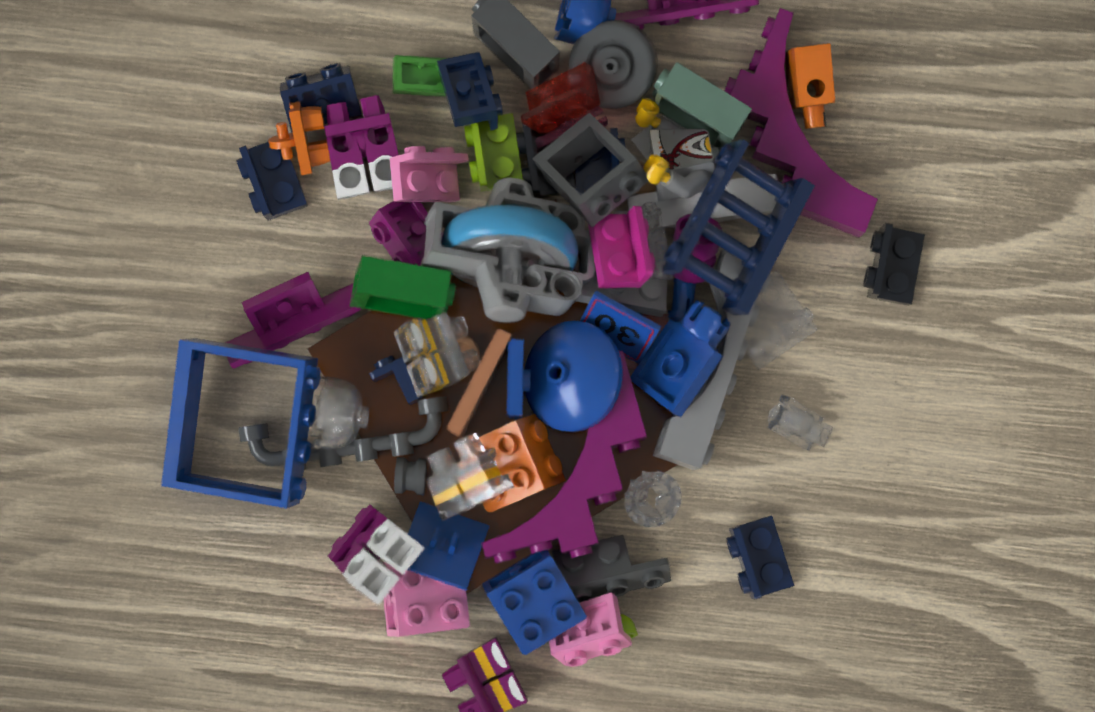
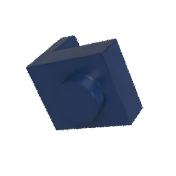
(397, 367)

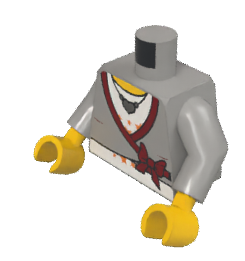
(679, 157)

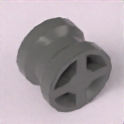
(410, 476)

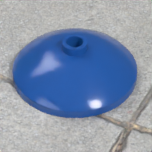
(588, 377)

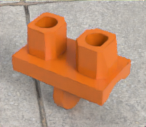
(302, 121)

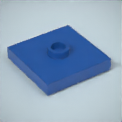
(517, 379)

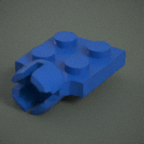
(682, 358)

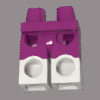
(359, 139)
(364, 545)

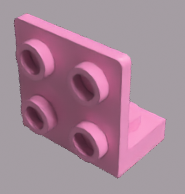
(423, 606)

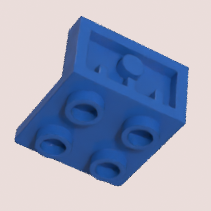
(534, 601)

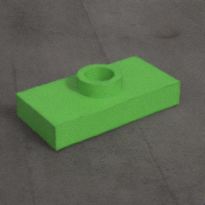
(417, 76)

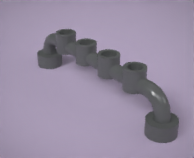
(363, 449)

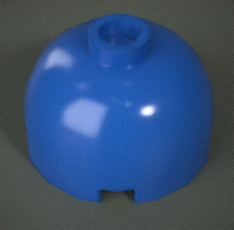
(580, 17)

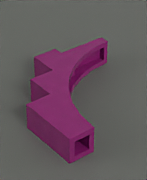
(783, 142)
(594, 478)

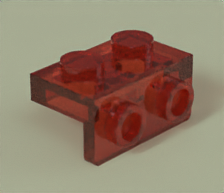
(561, 99)

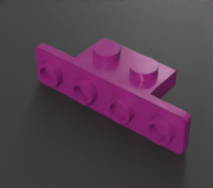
(670, 11)
(290, 314)

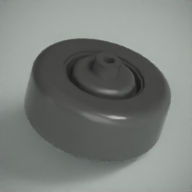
(621, 61)

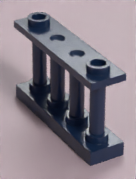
(773, 229)

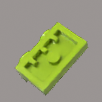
(495, 152)

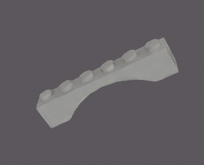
(688, 438)

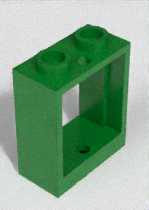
(401, 288)

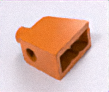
(812, 66)

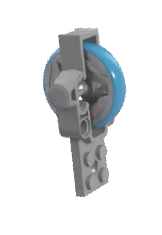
(522, 252)

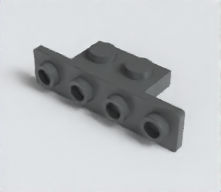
(609, 570)

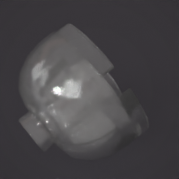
(337, 414)

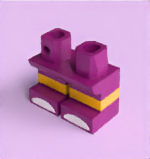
(478, 666)

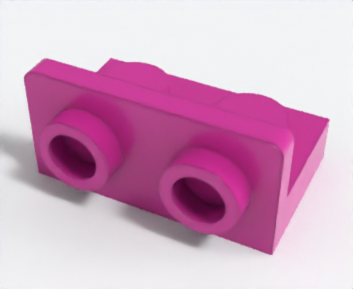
(622, 250)

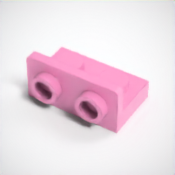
(426, 175)
(595, 636)

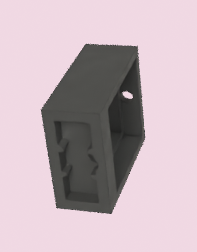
(515, 41)
(572, 151)

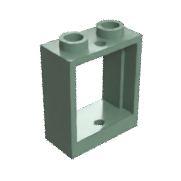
(699, 105)

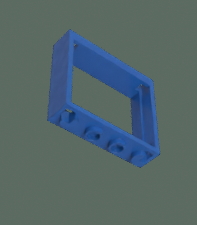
(185, 414)

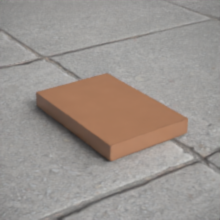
(479, 384)

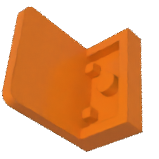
(526, 457)

